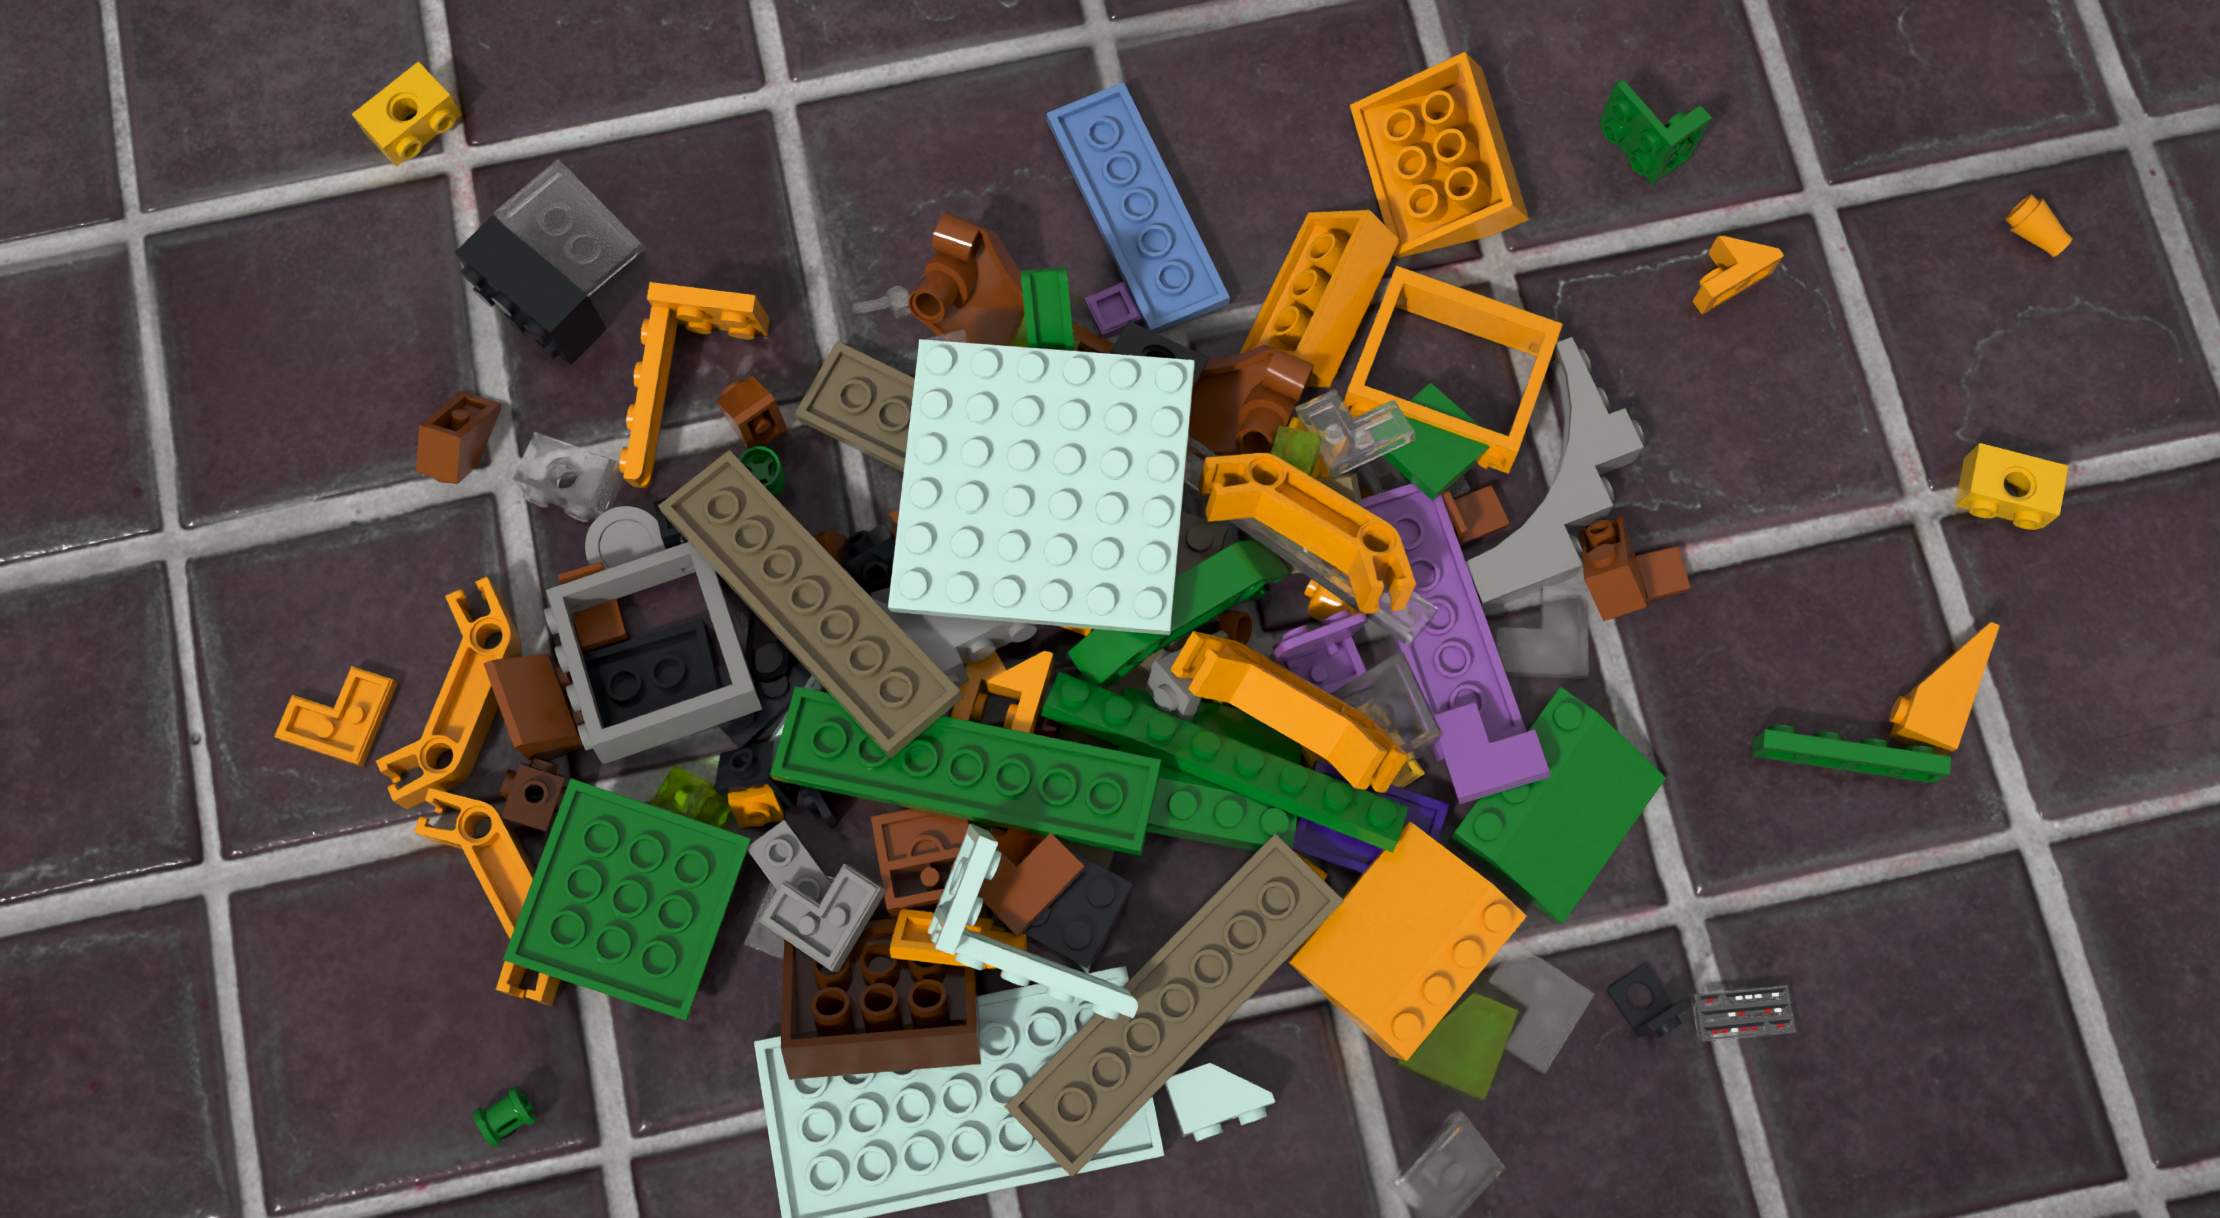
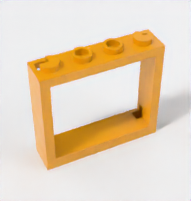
(1473, 315)

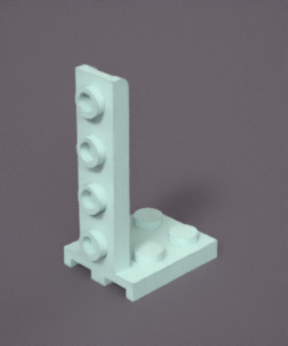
(961, 907)

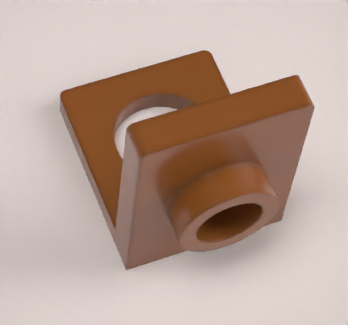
(1475, 514)
(600, 623)

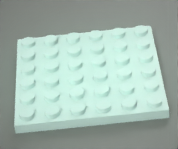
(1043, 487)

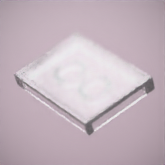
(570, 228)

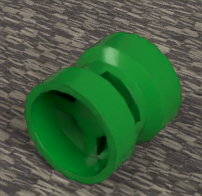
(760, 463)

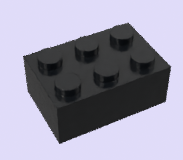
(529, 291)

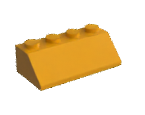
(1324, 289)

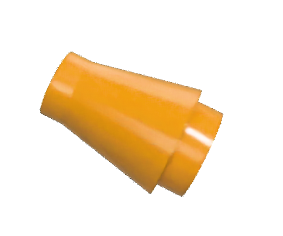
(2037, 224)

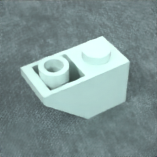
(1213, 1096)

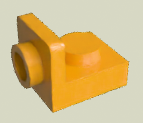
(755, 806)

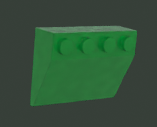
(1209, 812)
(1561, 830)

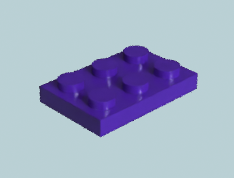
(1353, 854)

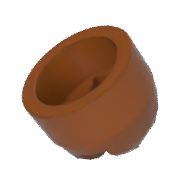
(1236, 625)

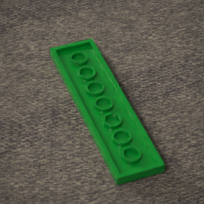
(975, 774)

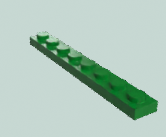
(1225, 761)

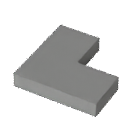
(827, 927)

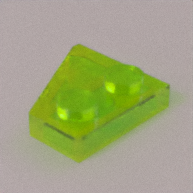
(1465, 1046)

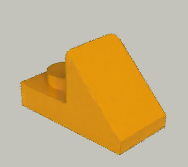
(1739, 267)
(1026, 684)
(974, 702)

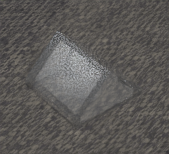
(1396, 704)
(1447, 1170)

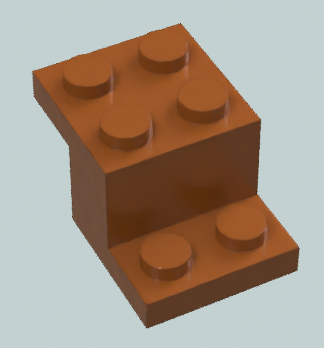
(916, 857)

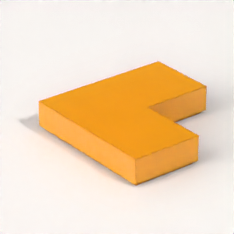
(347, 728)

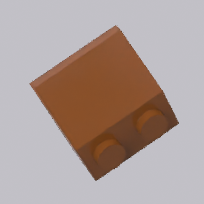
(536, 705)

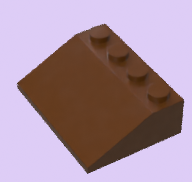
(876, 1011)

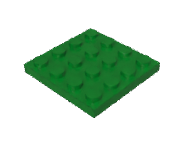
(628, 899)

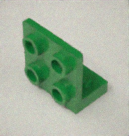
(1648, 144)

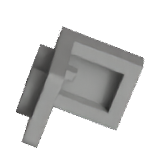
(1171, 692)

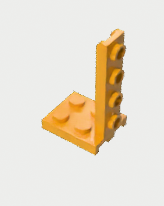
(700, 313)

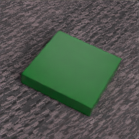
(1436, 455)

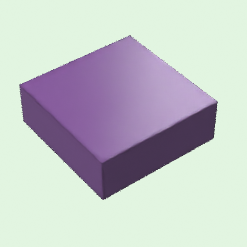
(1112, 310)

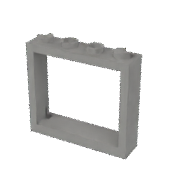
(672, 721)

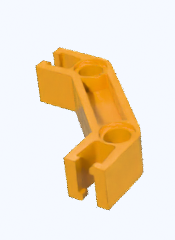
(1314, 518)
(463, 706)
(1292, 706)
(501, 869)

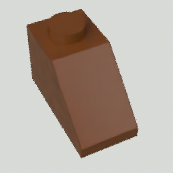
(751, 412)
(455, 437)

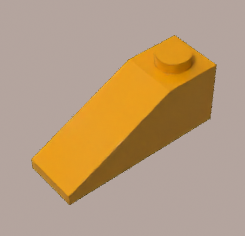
(1941, 703)

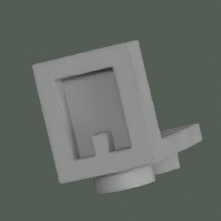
(786, 859)

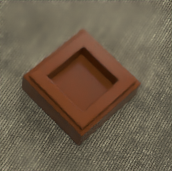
(1663, 574)

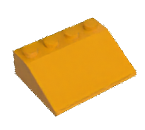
(1439, 158)
(1407, 941)

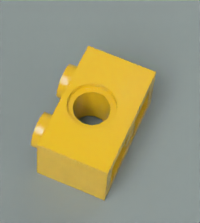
(409, 94)
(2036, 481)

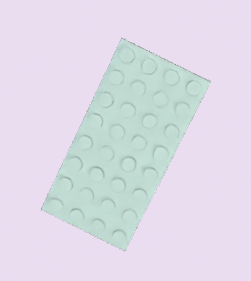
(933, 1132)

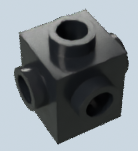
(869, 558)

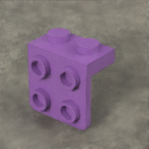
(1325, 654)

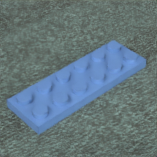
(1137, 209)

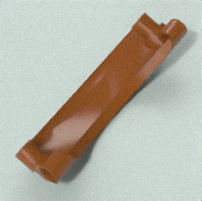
(979, 289)

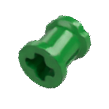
(505, 1116)

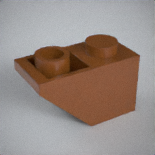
(1612, 568)

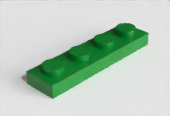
(1867, 757)

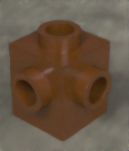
(531, 811)

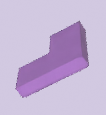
(1482, 766)

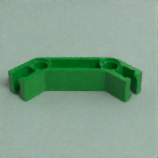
(1200, 595)

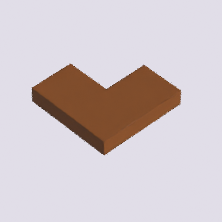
(1027, 890)

